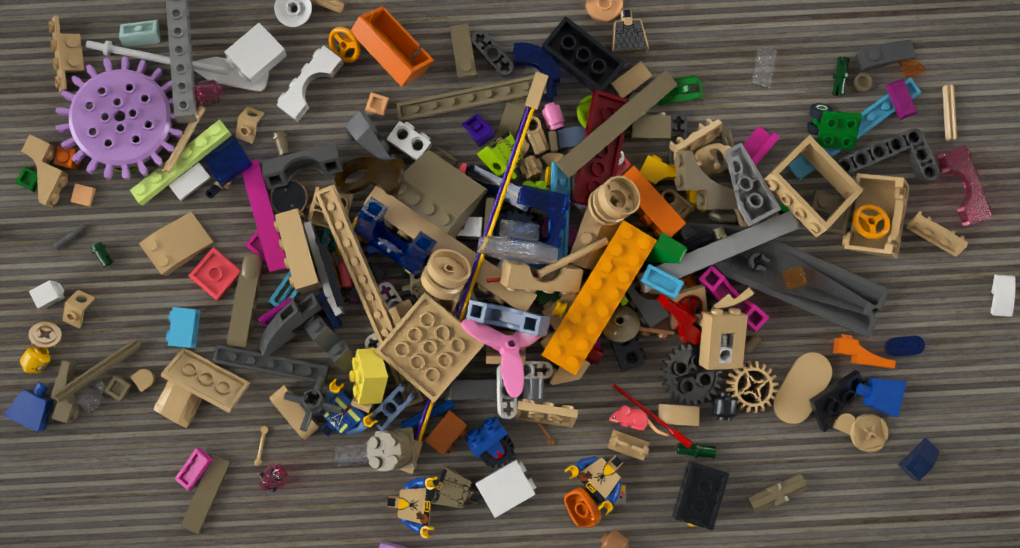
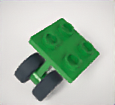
(834, 128)

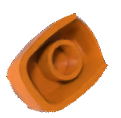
(582, 508)

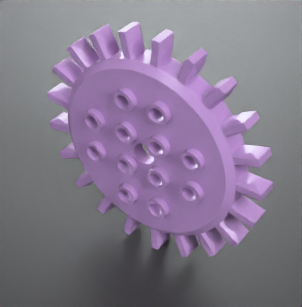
(123, 151)

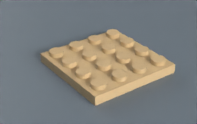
(429, 347)

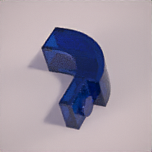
(535, 56)

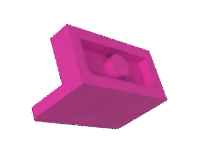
(759, 144)

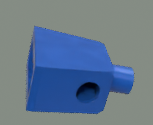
(883, 395)
(31, 408)

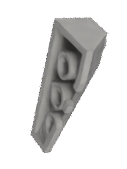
(751, 192)

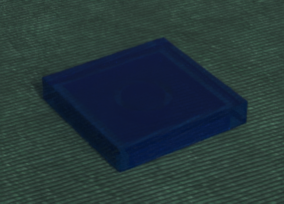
(227, 161)

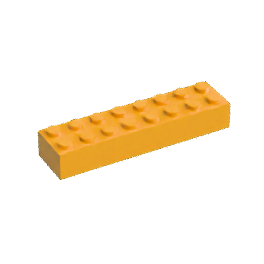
(599, 297)

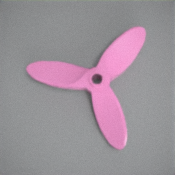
(508, 347)

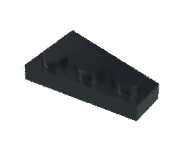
(834, 398)

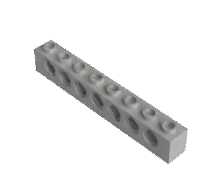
(181, 61)

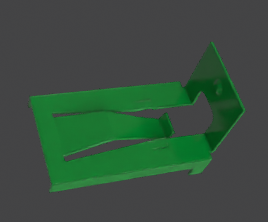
(678, 90)

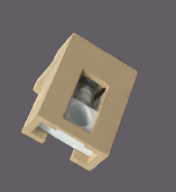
(725, 333)

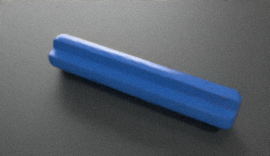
(436, 410)

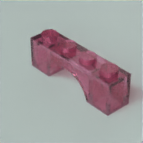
(974, 205)

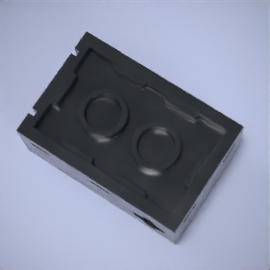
(700, 495)

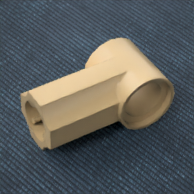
(537, 138)

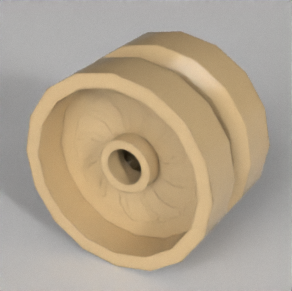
(445, 274)

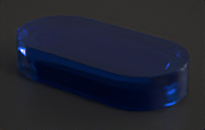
(904, 346)

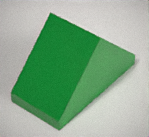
(666, 251)

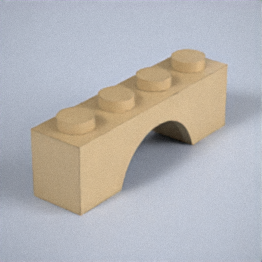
(518, 276)

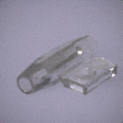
(518, 243)

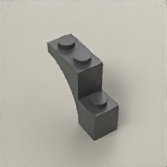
(330, 342)

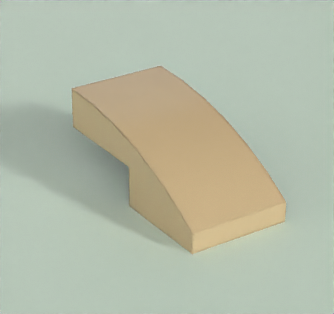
(728, 302)
(679, 414)

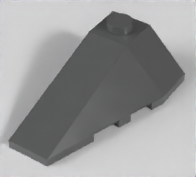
(367, 136)

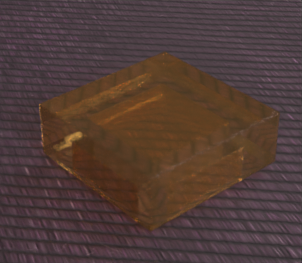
(794, 278)

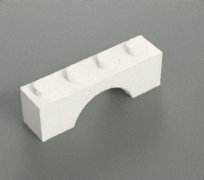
(323, 64)

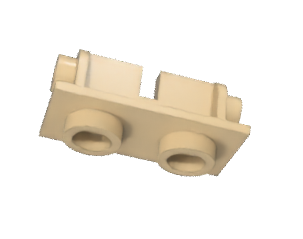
(628, 445)

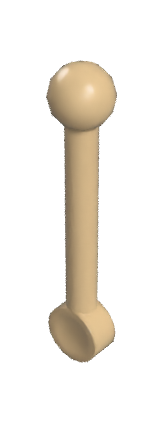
(264, 430)

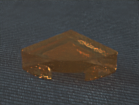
(911, 68)

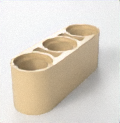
(293, 412)

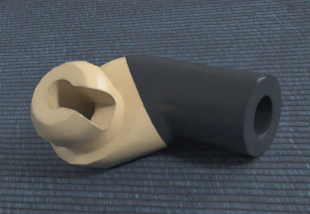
(216, 188)

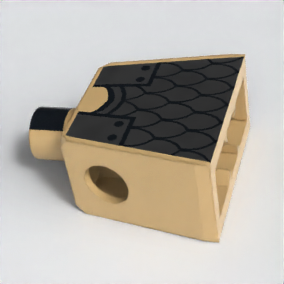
(628, 36)

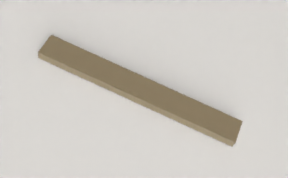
(465, 99)
(616, 124)

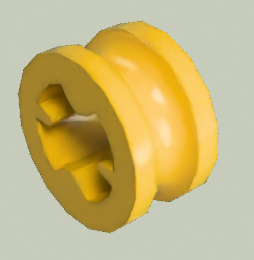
(559, 309)

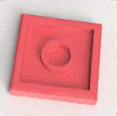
(215, 274)

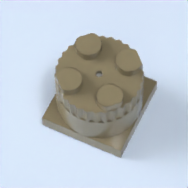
(392, 449)

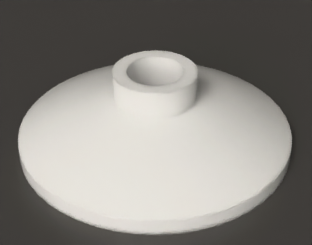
(284, 12)

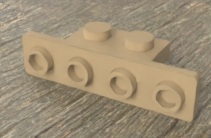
(67, 53)

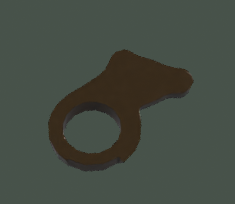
(381, 173)

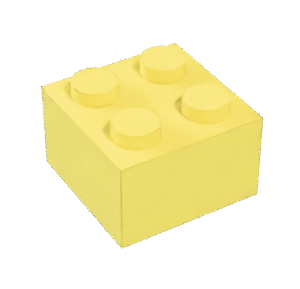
(368, 376)

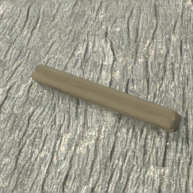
(97, 370)

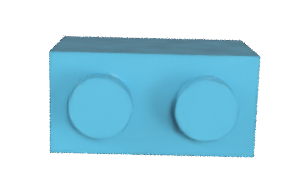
(183, 327)

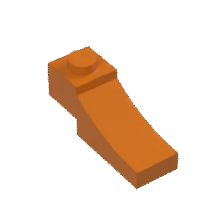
(848, 346)

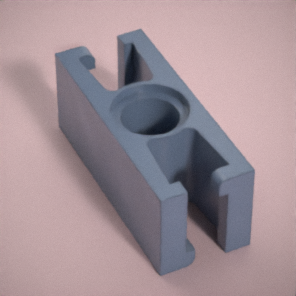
(400, 404)

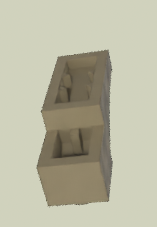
(463, 52)
(66, 410)

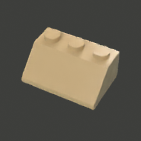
(588, 233)

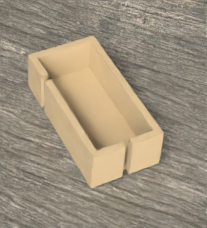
(297, 251)

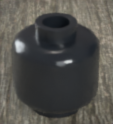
(724, 407)

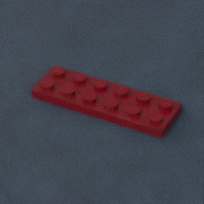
(605, 163)

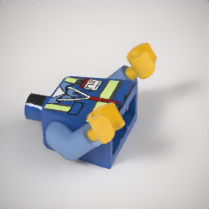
(351, 419)

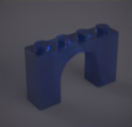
(553, 205)
(372, 228)

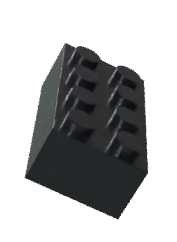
(583, 56)

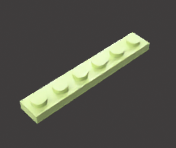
(190, 156)

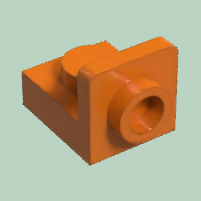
(63, 158)

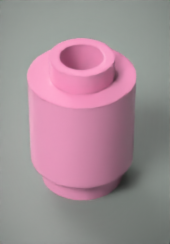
(553, 117)

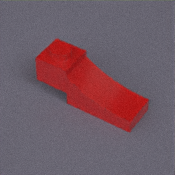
(685, 320)

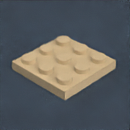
(546, 413)

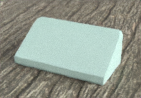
(139, 33)

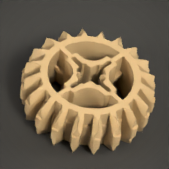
(756, 393)

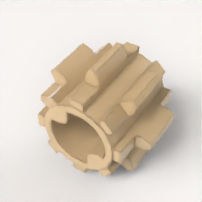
(530, 167)

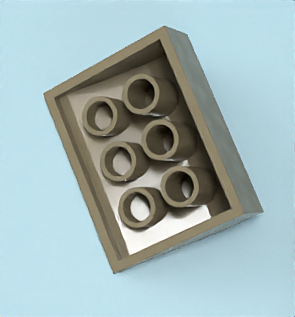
(440, 192)

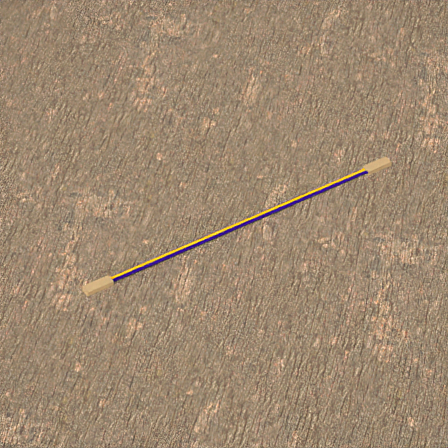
(533, 101)

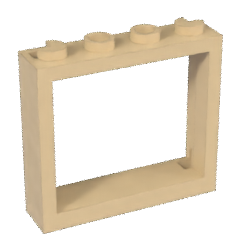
(831, 172)

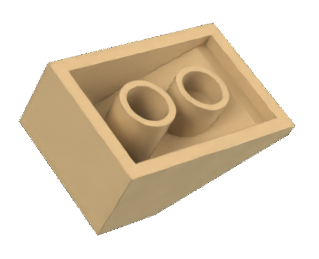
(176, 243)

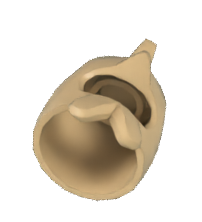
(708, 161)

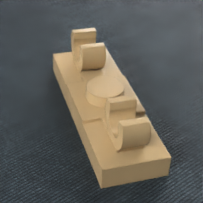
(698, 139)
(937, 234)

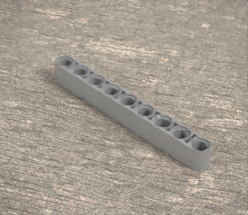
(729, 247)

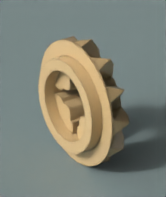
(45, 328)

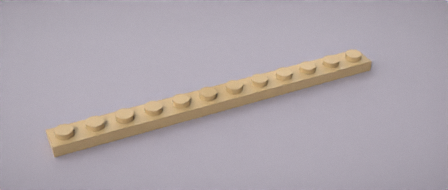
(361, 275)

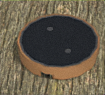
(289, 197)

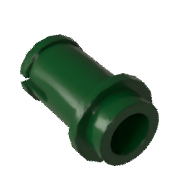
(102, 254)

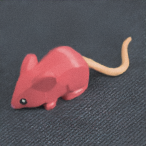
(634, 418)

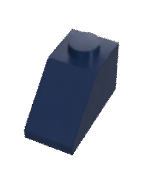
(919, 460)

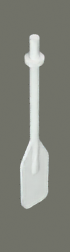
(209, 68)

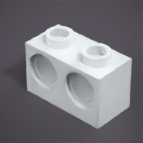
(407, 144)

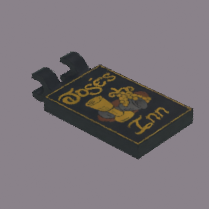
(331, 270)

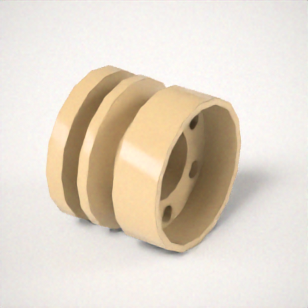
(614, 201)

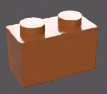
(447, 432)

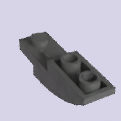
(283, 324)

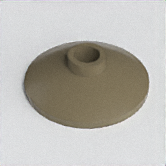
(622, 332)

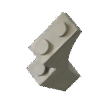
(709, 193)

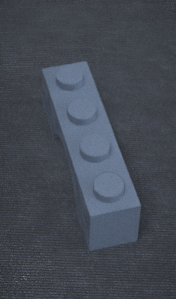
(508, 317)

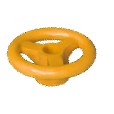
(346, 43)
(868, 224)

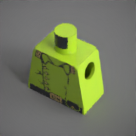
(498, 153)

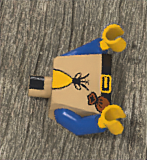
(599, 478)
(415, 504)

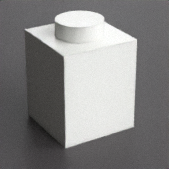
(47, 294)

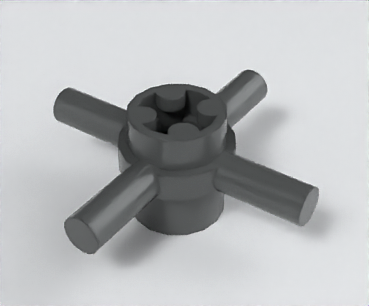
(308, 397)

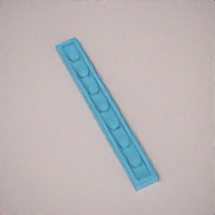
(870, 117)

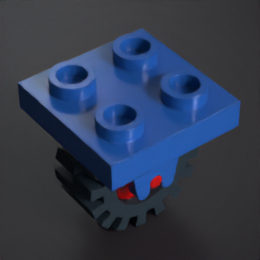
(491, 443)

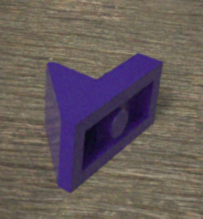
(478, 130)

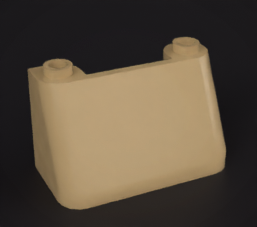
(891, 196)

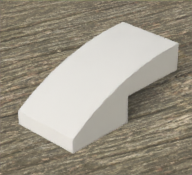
(1004, 295)

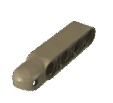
(245, 301)

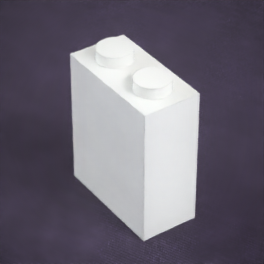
(255, 54)
(506, 487)

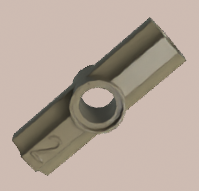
(777, 493)

